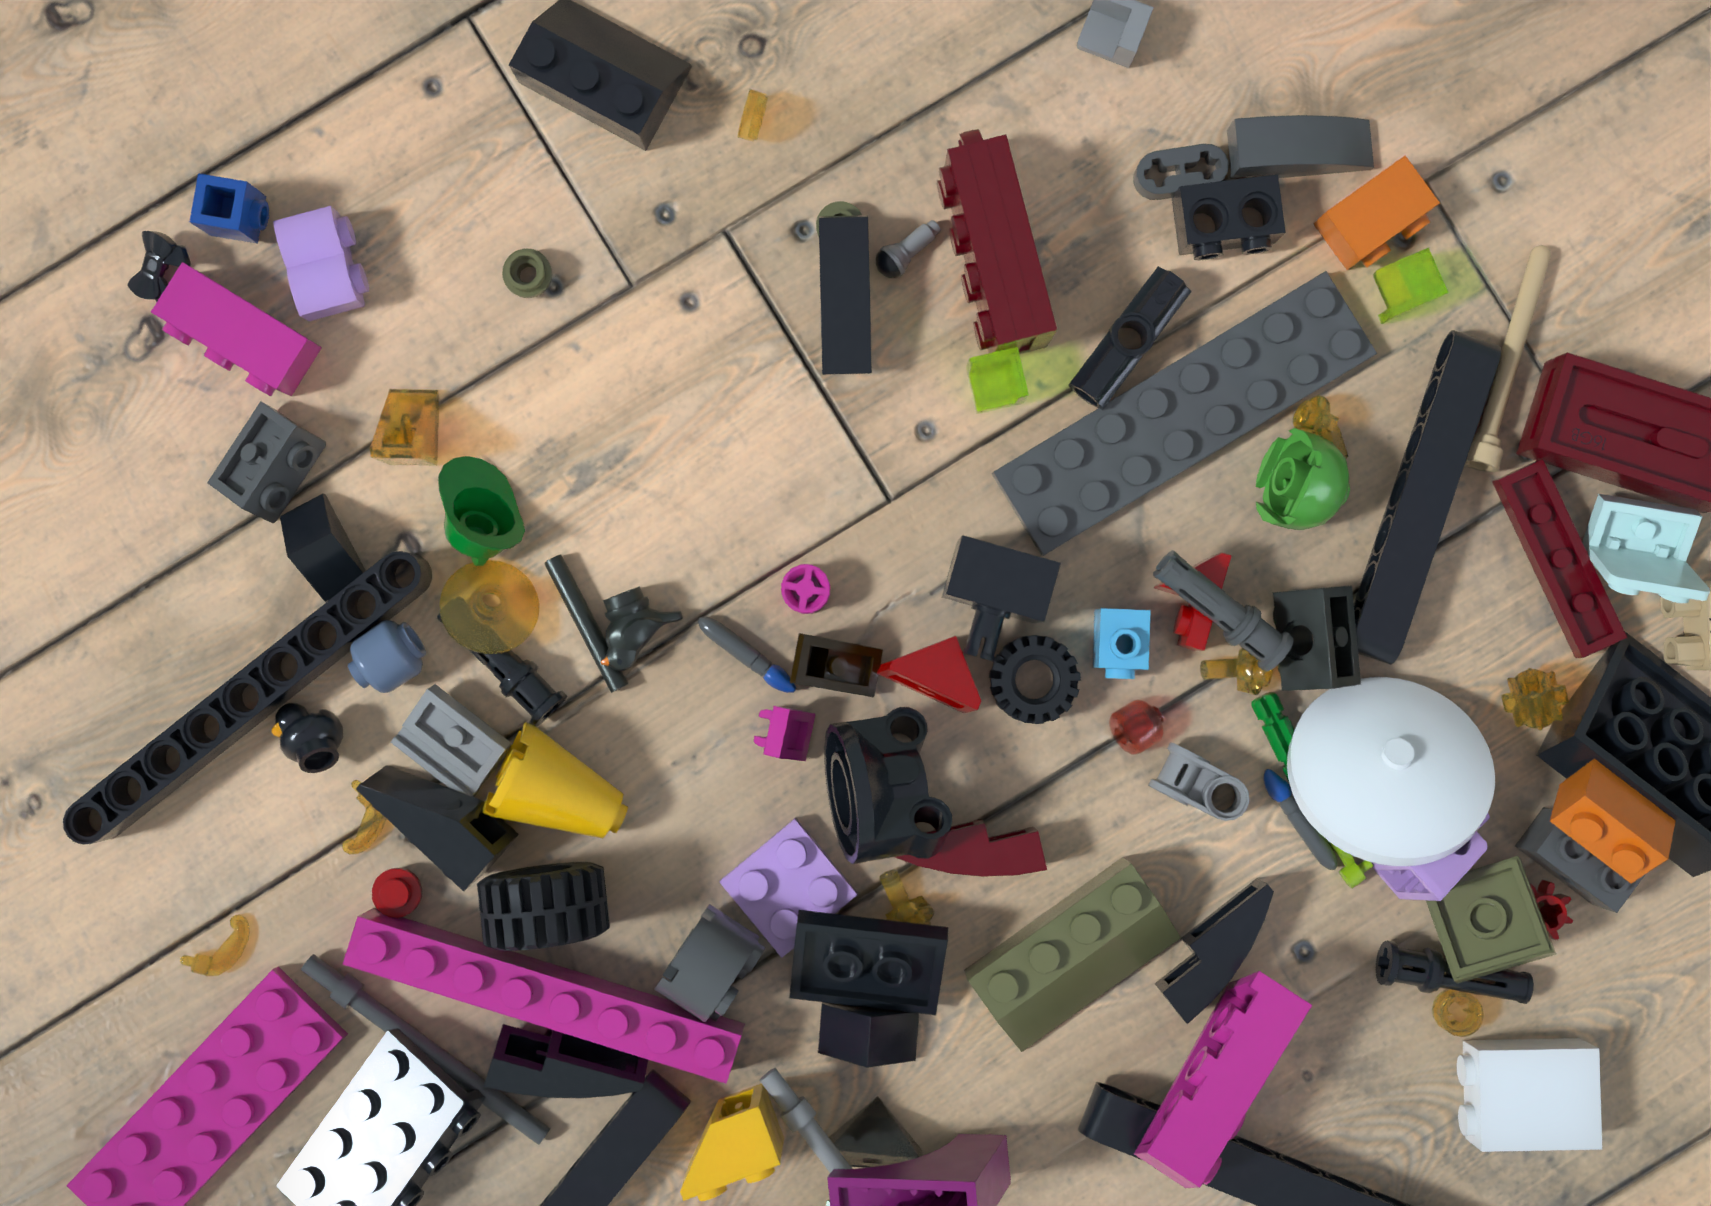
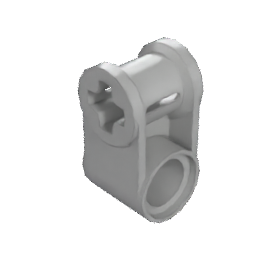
(1197, 783)

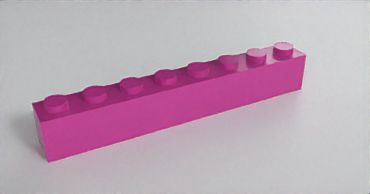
(543, 994)

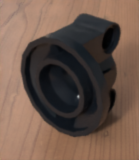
(882, 788)

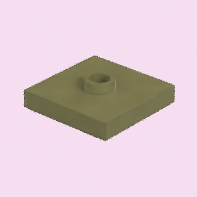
(1490, 921)

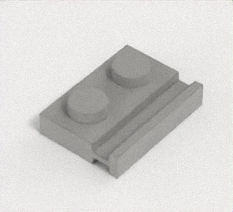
(451, 742)

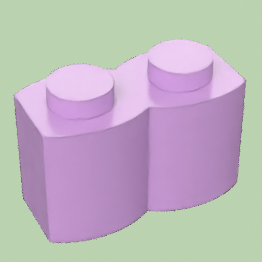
(321, 263)

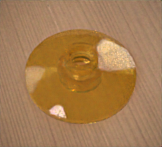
(486, 627)

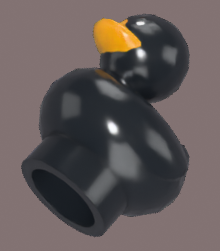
(308, 737)

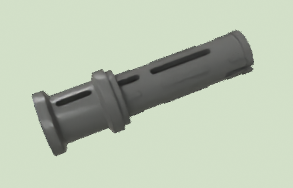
(1240, 623)

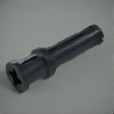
(522, 683)
(1429, 974)

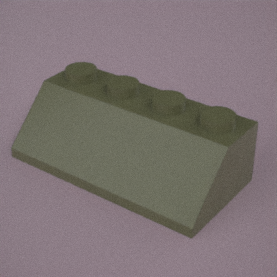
(1072, 954)

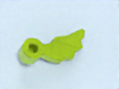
(1351, 873)

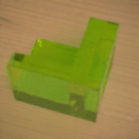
(1409, 284)
(997, 380)

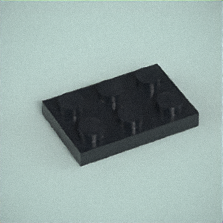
(868, 962)

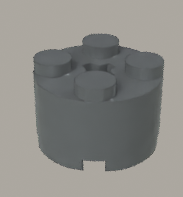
(709, 964)

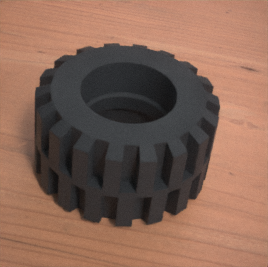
(543, 906)

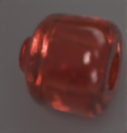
(1137, 726)

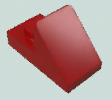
(1191, 623)

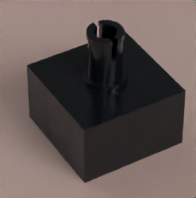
(998, 586)

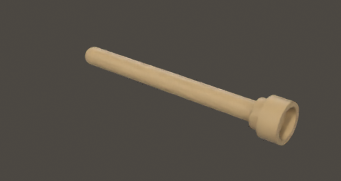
(1485, 448)

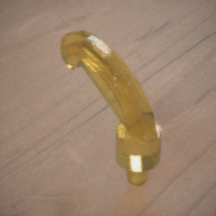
(370, 827)
(226, 955)

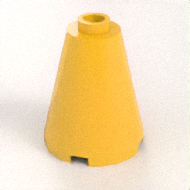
(553, 789)

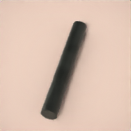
(584, 620)

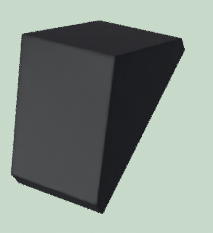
(320, 547)
(867, 1035)

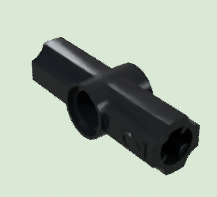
(1146, 314)

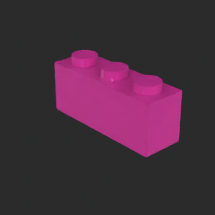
(234, 332)

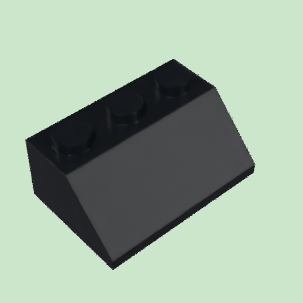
(599, 71)

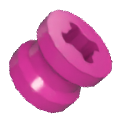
(804, 587)

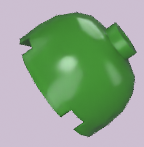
(1302, 481)

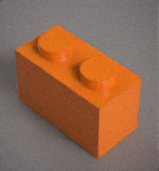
(1376, 213)
(1613, 821)

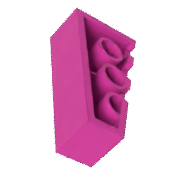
(1221, 1078)

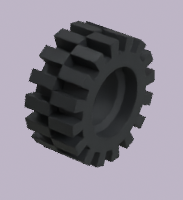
(1064, 684)

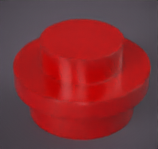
(396, 892)

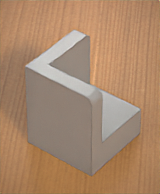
(1114, 29)

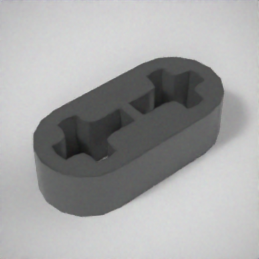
(1178, 160)

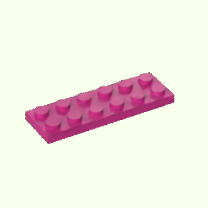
(213, 1100)

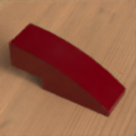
(975, 854)

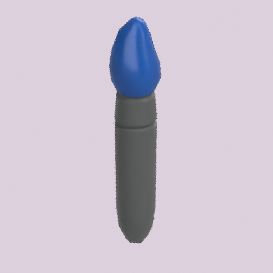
(746, 654)
(1281, 792)

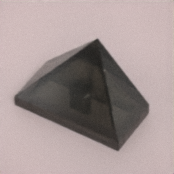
(875, 1138)

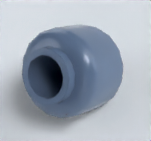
(386, 656)

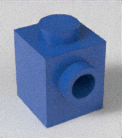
(229, 208)

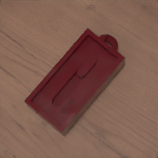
(996, 245)
(1622, 430)

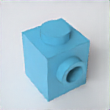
(1121, 641)

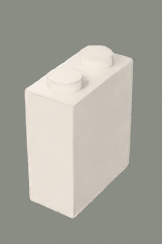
(1530, 1094)

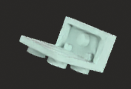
(1644, 547)

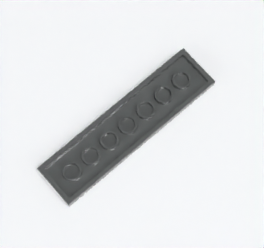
(1184, 413)

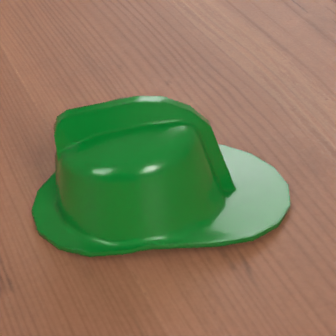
(478, 509)

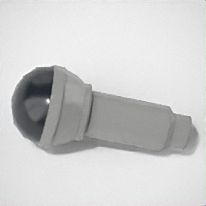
(894, 258)

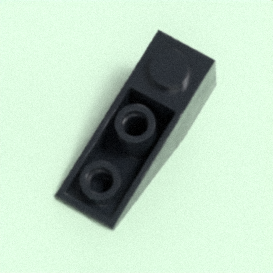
(440, 823)

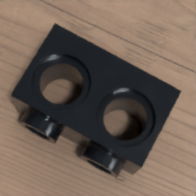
(1224, 204)

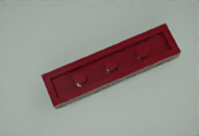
(1559, 559)

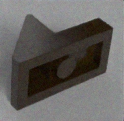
(836, 665)

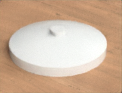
(1391, 771)

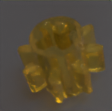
(1535, 699)

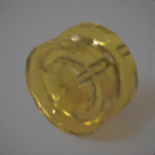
(1474, 1012)

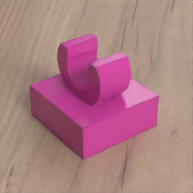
(787, 733)

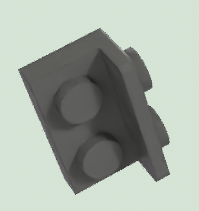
(266, 463)

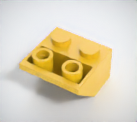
(736, 1144)

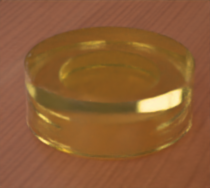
(752, 115)

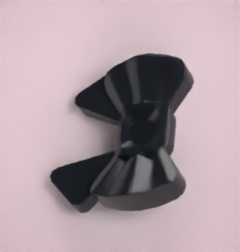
(159, 254)

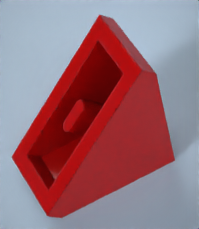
(937, 673)

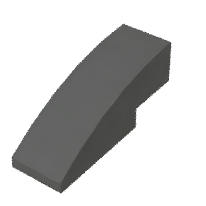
(1299, 145)

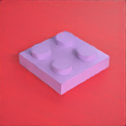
(783, 878)

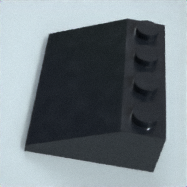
(1650, 733)

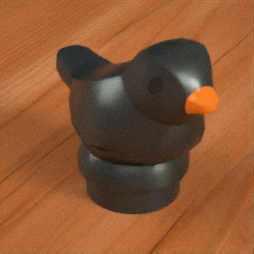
(631, 627)

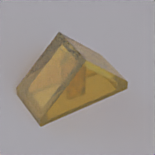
(408, 429)

